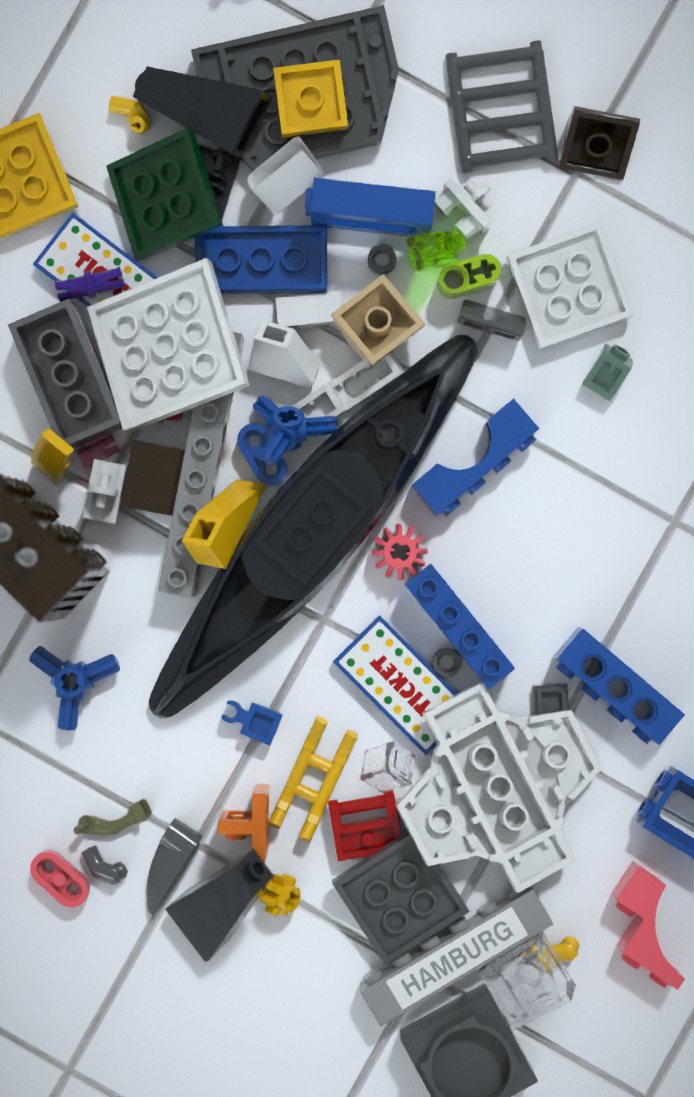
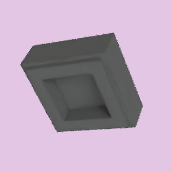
(550, 698)

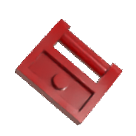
(365, 836)

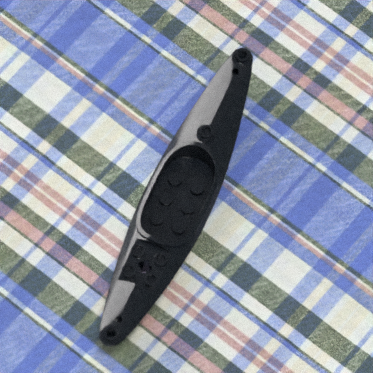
(312, 526)

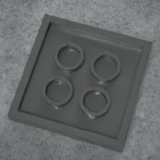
(399, 898)

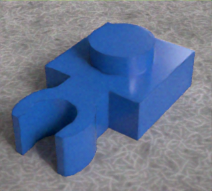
(258, 721)

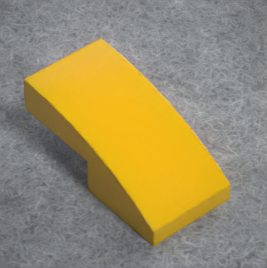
(51, 456)

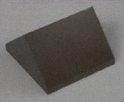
(598, 142)
(152, 478)

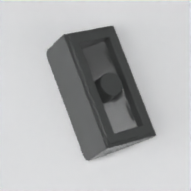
(491, 320)

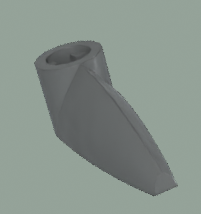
(169, 860)

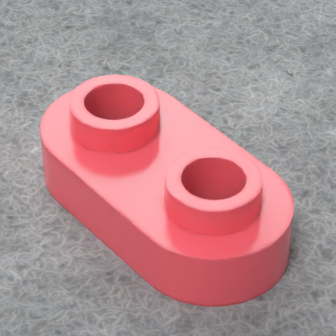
(57, 881)

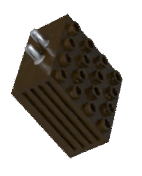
(42, 558)

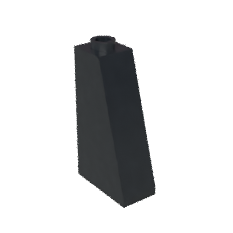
(214, 109)
(219, 903)

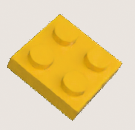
(310, 98)

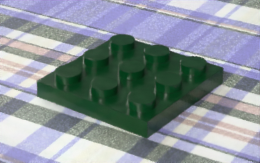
(164, 194)

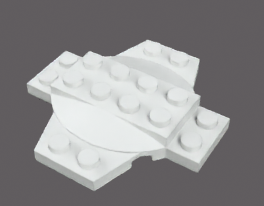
(498, 787)

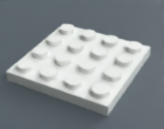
(167, 346)

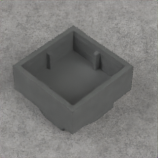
(468, 1049)

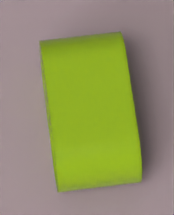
(478, 282)

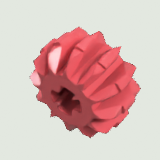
(401, 540)

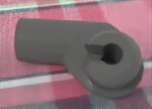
(101, 870)

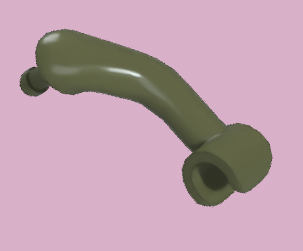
(95, 825)

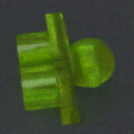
(435, 249)

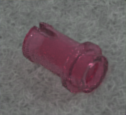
(96, 450)

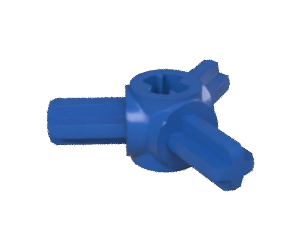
(288, 428)
(87, 676)

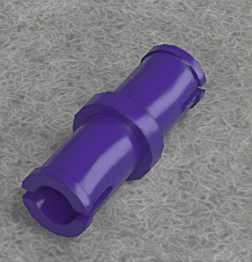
(90, 284)

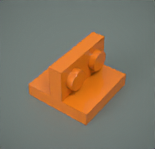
(255, 822)

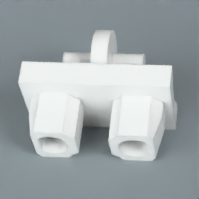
(455, 197)
(105, 491)

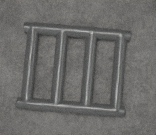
(542, 117)

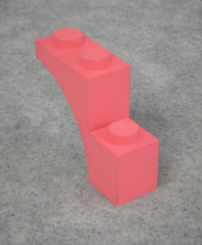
(639, 894)

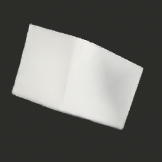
(285, 175)

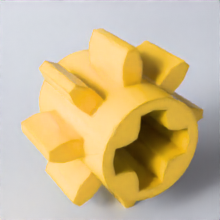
(281, 895)

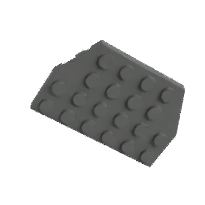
(367, 70)

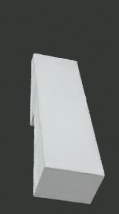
(350, 388)

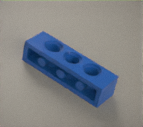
(459, 626)
(662, 714)

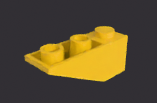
(221, 523)

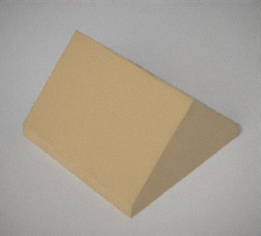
(377, 320)

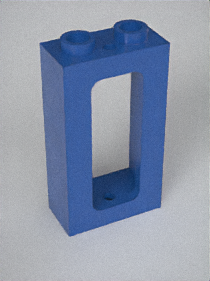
(370, 207)
(650, 810)

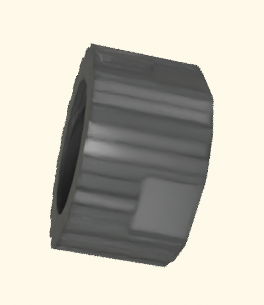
(379, 269)
(435, 662)

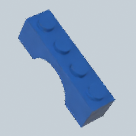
(507, 431)

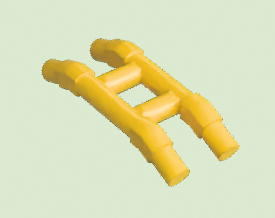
(318, 798)

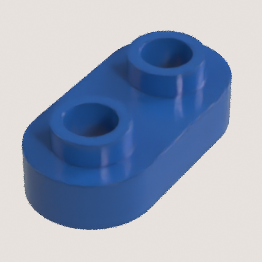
(252, 454)

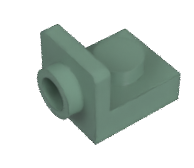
(609, 371)

